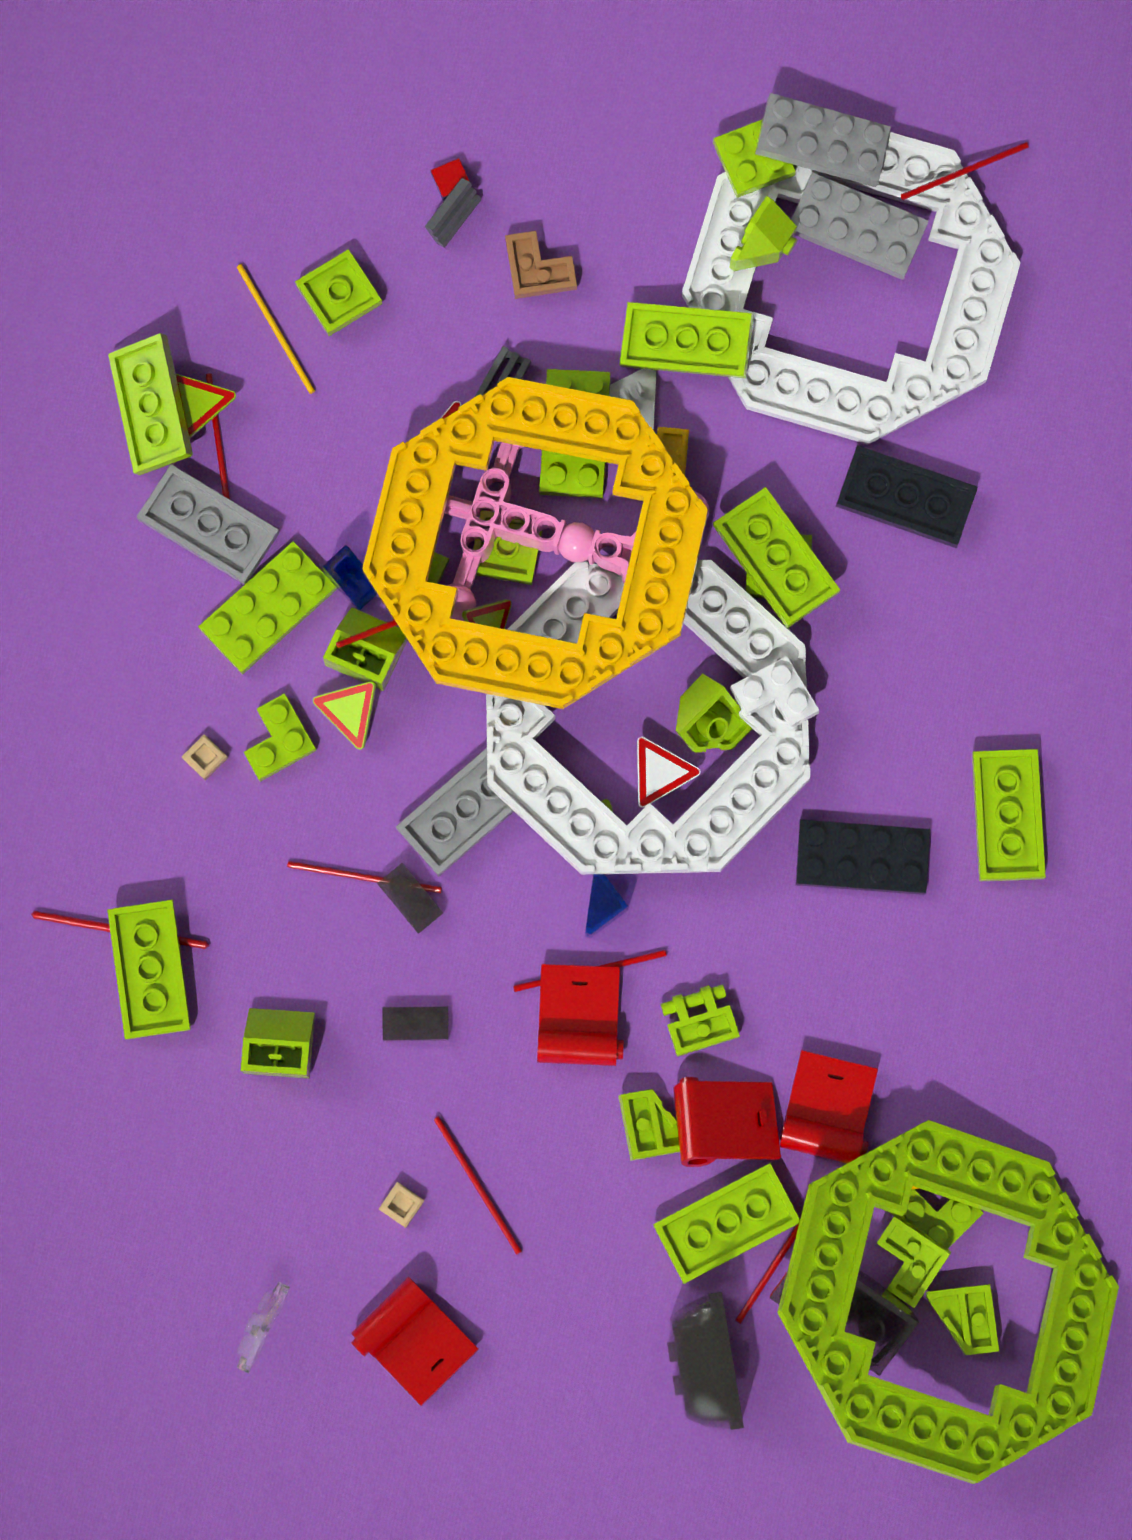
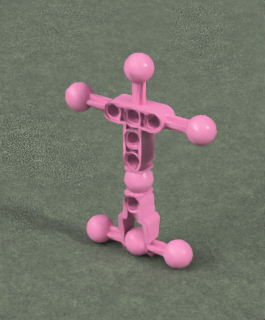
(574, 541)

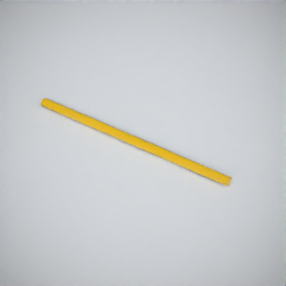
(272, 323)

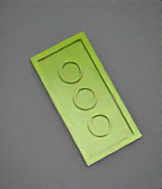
(686, 340)
(150, 404)
(571, 474)
(776, 557)
(267, 608)
(1008, 815)
(149, 969)
(726, 1223)

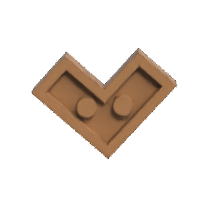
(537, 276)

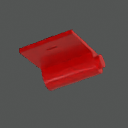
(579, 1015)
(828, 1113)
(722, 1121)
(410, 1338)

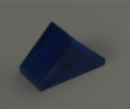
(347, 575)
(604, 905)

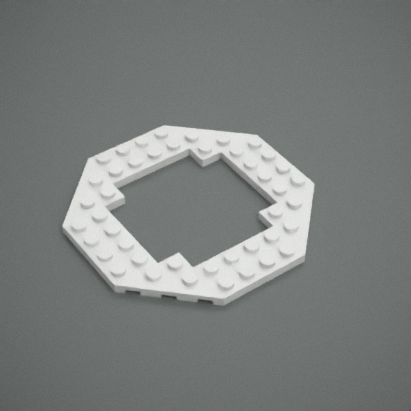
(965, 329)
(726, 814)

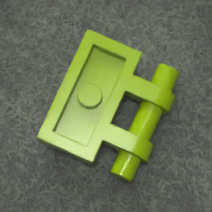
(700, 1030)

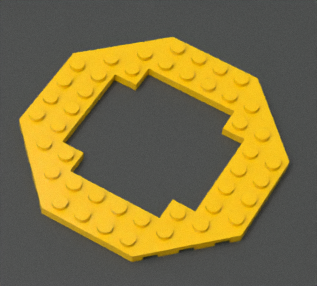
(512, 661)

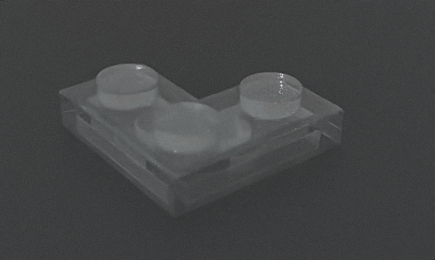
(259, 1326)

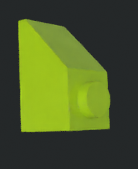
(765, 238)
(709, 717)

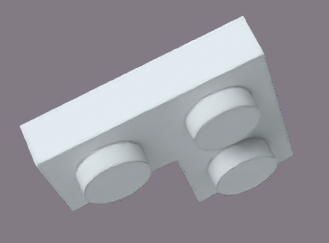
(776, 684)

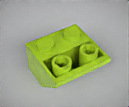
(367, 658)
(278, 1043)

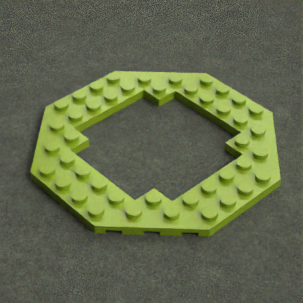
(907, 1421)

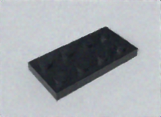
(906, 496)
(862, 857)

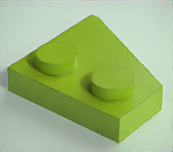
(648, 1125)
(968, 1317)

